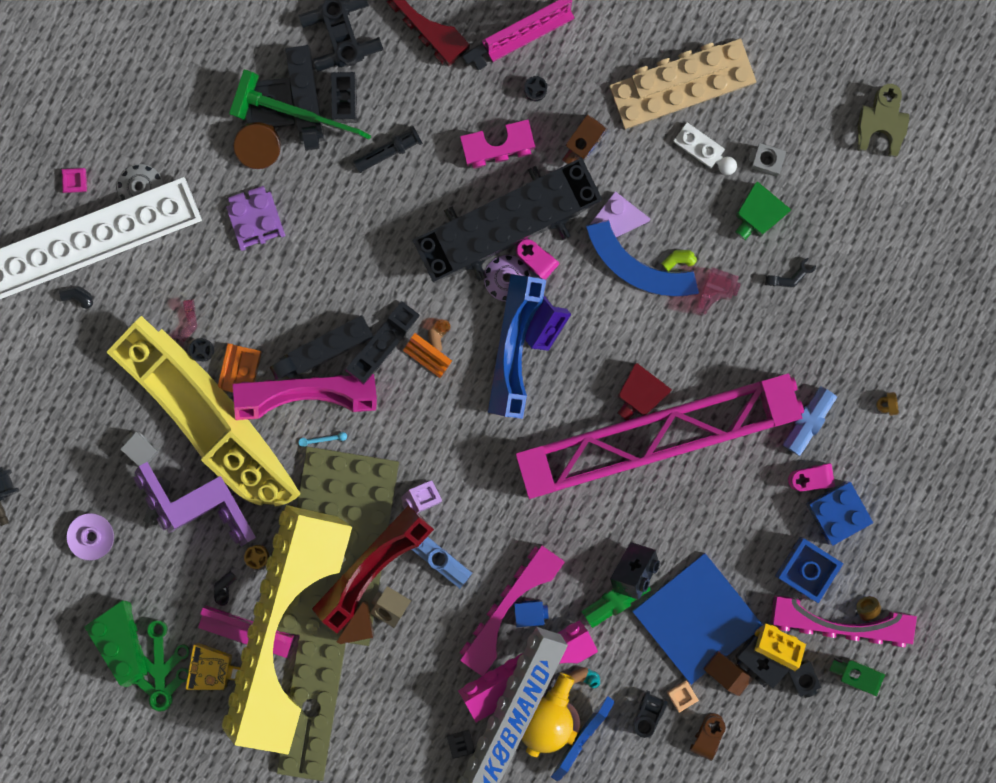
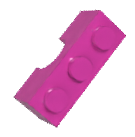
(518, 142)

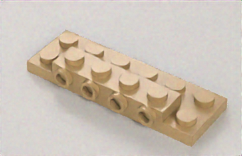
(682, 82)

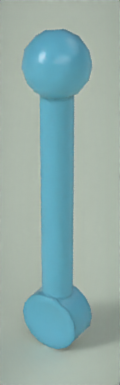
(303, 442)

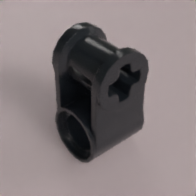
(650, 713)

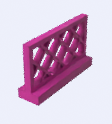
(528, 29)

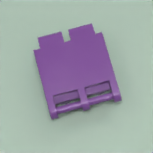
(254, 217)

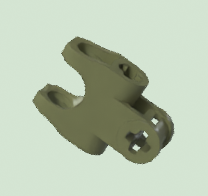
(883, 118)

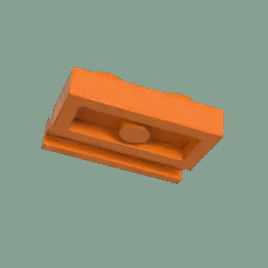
(238, 366)

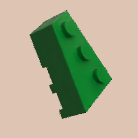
(118, 643)

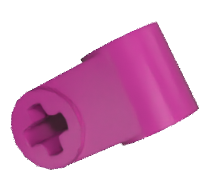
(540, 261)
(815, 478)

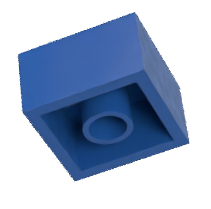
(839, 513)
(809, 569)

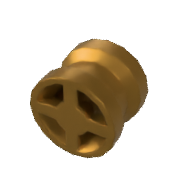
(252, 557)

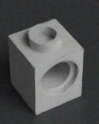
(776, 155)
(139, 448)

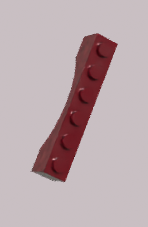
(443, 39)
(400, 536)

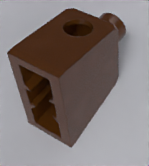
(591, 132)

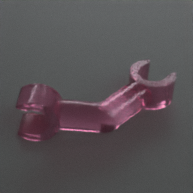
(189, 308)

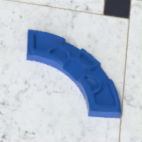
(587, 730)

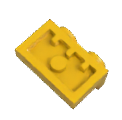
(779, 646)

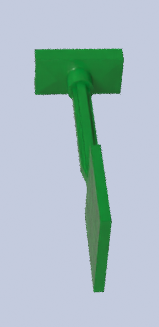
(246, 95)

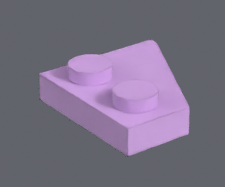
(621, 214)

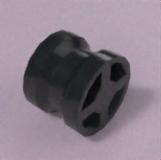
(536, 85)
(198, 347)

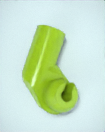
(679, 256)

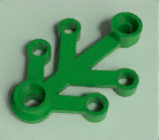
(160, 670)

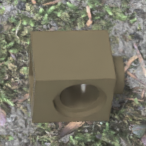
(389, 606)

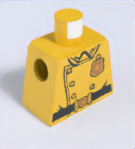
(209, 669)

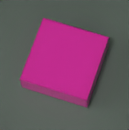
(74, 180)

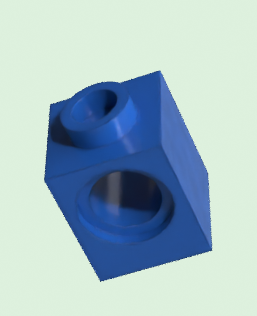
(530, 613)

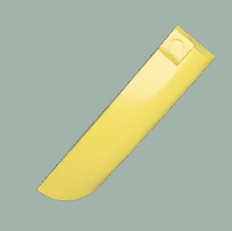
(204, 415)

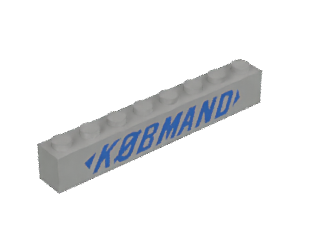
(515, 707)

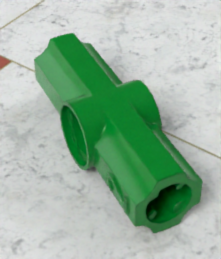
(610, 604)

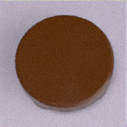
(257, 145)

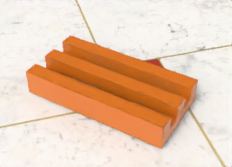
(427, 355)

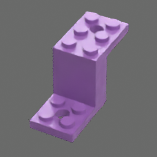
(193, 505)

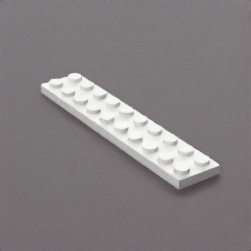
(96, 236)

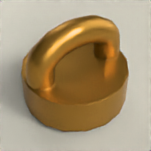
(892, 404)
(868, 608)

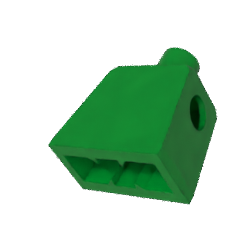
(759, 212)
(869, 680)

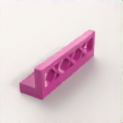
(236, 628)

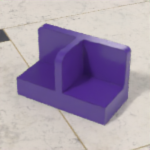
(546, 325)

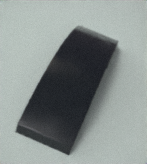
(382, 343)

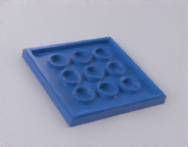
(697, 617)

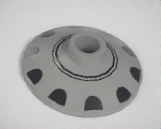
(137, 173)

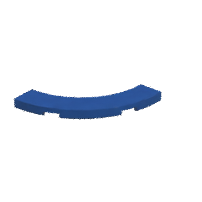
(636, 272)

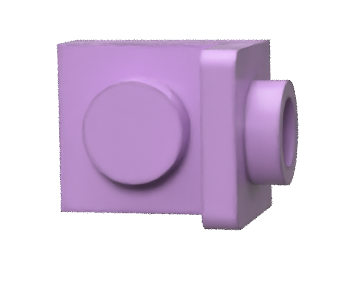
(421, 497)

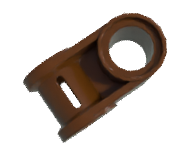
(706, 739)

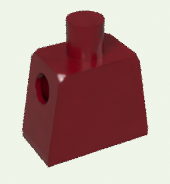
(641, 392)

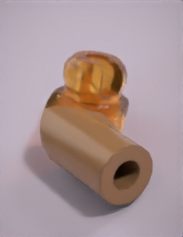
(437, 331)

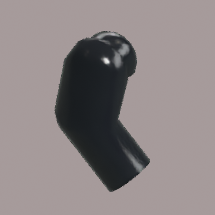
(79, 294)
(221, 588)

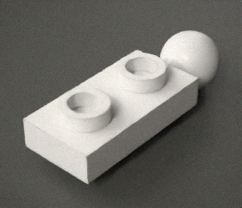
(704, 149)

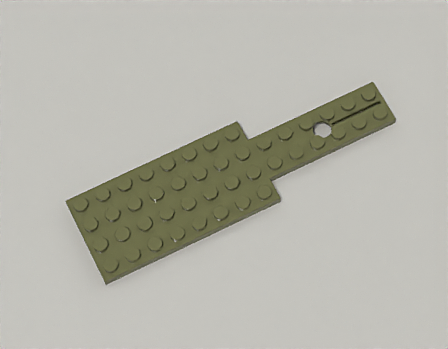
(362, 495)

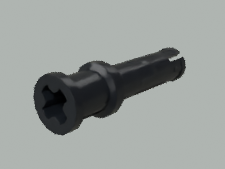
(396, 145)

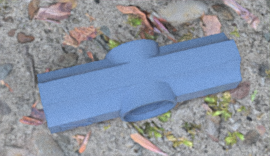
(812, 421)
(451, 569)

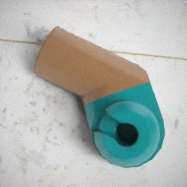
(587, 676)

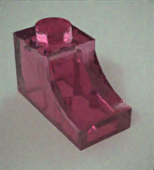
(717, 287)

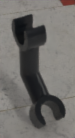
(789, 282)

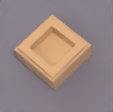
(682, 696)

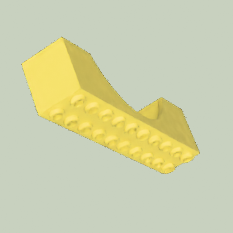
(304, 551)

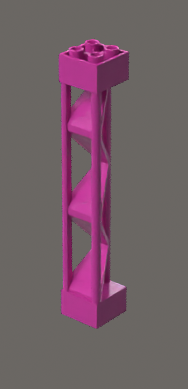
(777, 400)

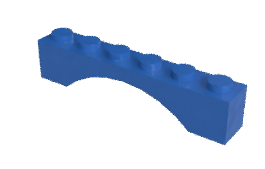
(522, 302)

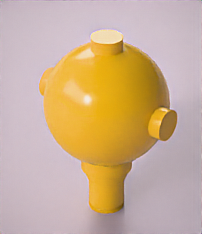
(552, 721)

